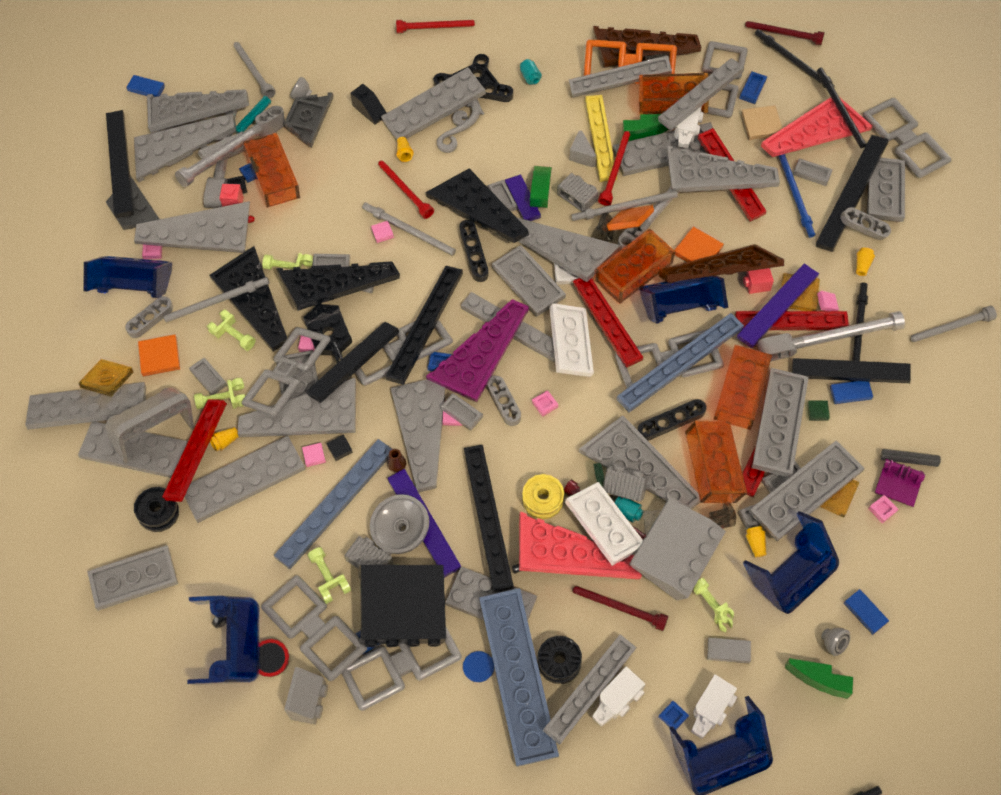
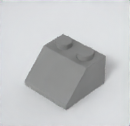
(305, 696)

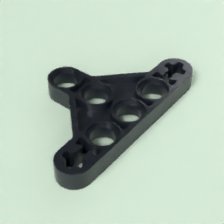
(487, 80)

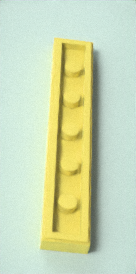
(600, 136)

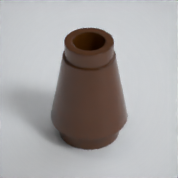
(396, 461)

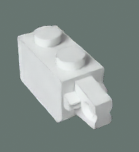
(688, 129)
(618, 695)
(712, 704)

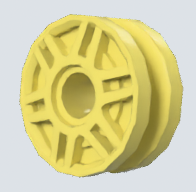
(545, 485)

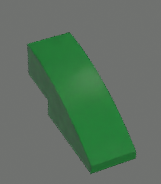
(644, 127)
(540, 186)
(821, 677)

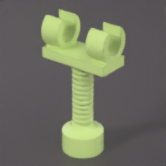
(269, 262)
(246, 342)
(236, 384)
(317, 556)
(720, 611)

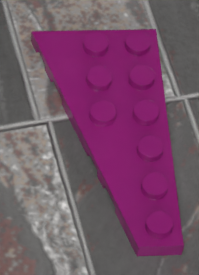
(477, 358)

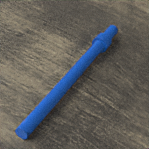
(805, 218)

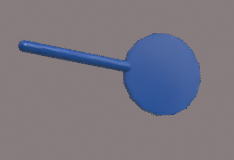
(478, 666)

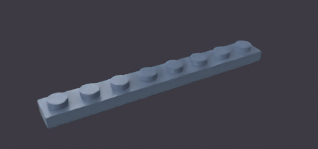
(679, 362)
(333, 504)

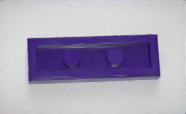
(522, 198)

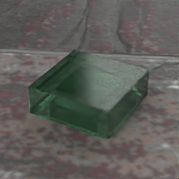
(818, 411)
(598, 471)

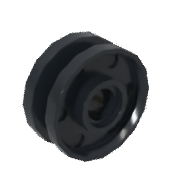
(158, 520)
(559, 672)

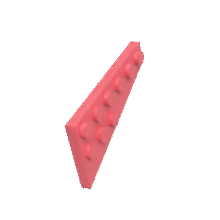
(814, 128)
(565, 552)

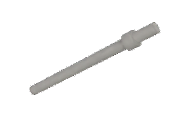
(590, 213)
(380, 214)
(250, 287)

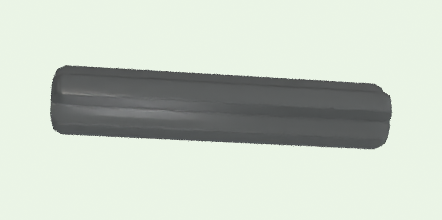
(911, 457)

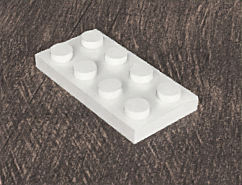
(571, 340)
(604, 523)

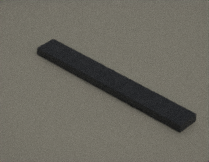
(119, 164)
(852, 191)
(424, 325)
(488, 519)

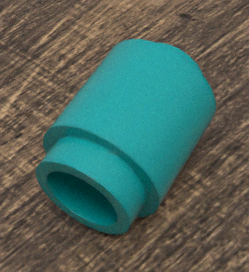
(530, 71)
(629, 508)

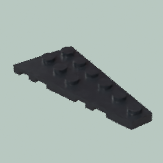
(476, 202)
(331, 282)
(256, 307)

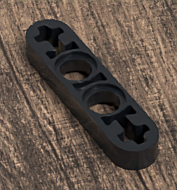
(474, 250)
(670, 417)

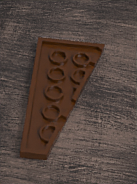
(684, 42)
(728, 263)

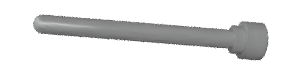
(266, 89)
(986, 314)

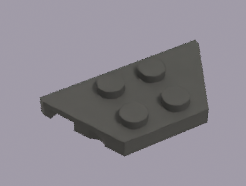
(307, 116)
(142, 209)

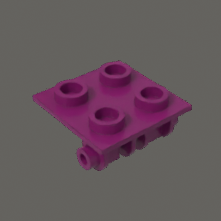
(899, 482)

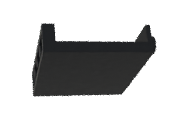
(402, 605)

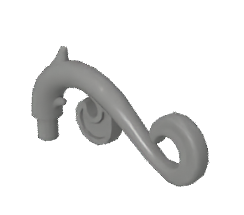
(461, 126)

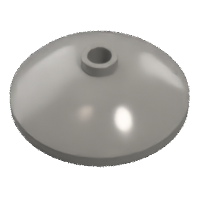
(391, 516)

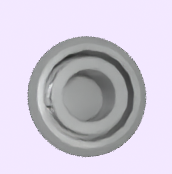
(301, 89)
(836, 640)

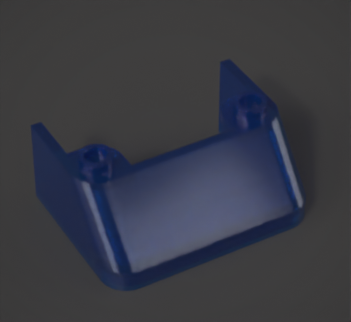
(127, 273)
(683, 295)
(802, 571)
(241, 640)
(729, 758)

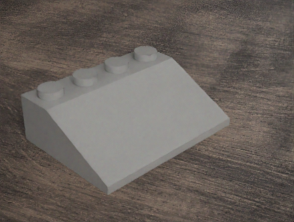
(677, 549)

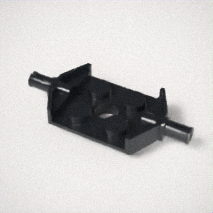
(329, 318)

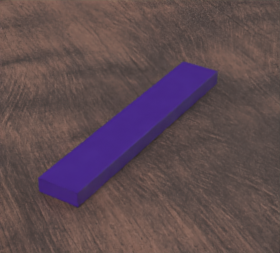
(777, 306)
(434, 540)

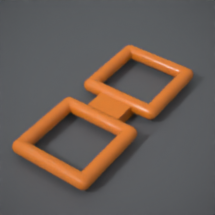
(627, 59)

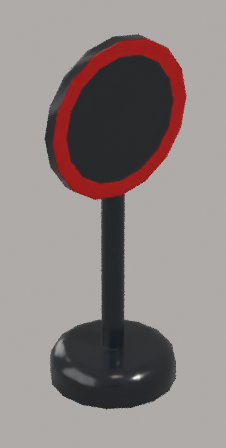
(272, 653)

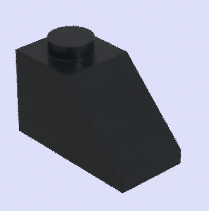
(367, 103)

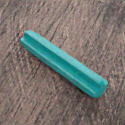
(250, 117)

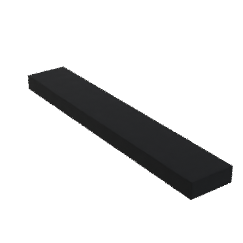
(352, 362)
(852, 370)

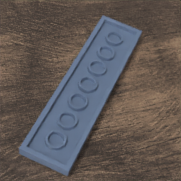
(518, 677)

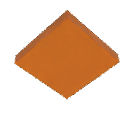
(630, 218)
(697, 246)
(159, 355)

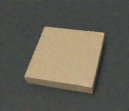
(761, 122)

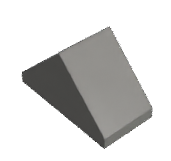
(582, 152)

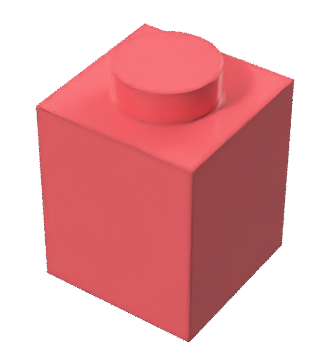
(231, 194)
(758, 280)

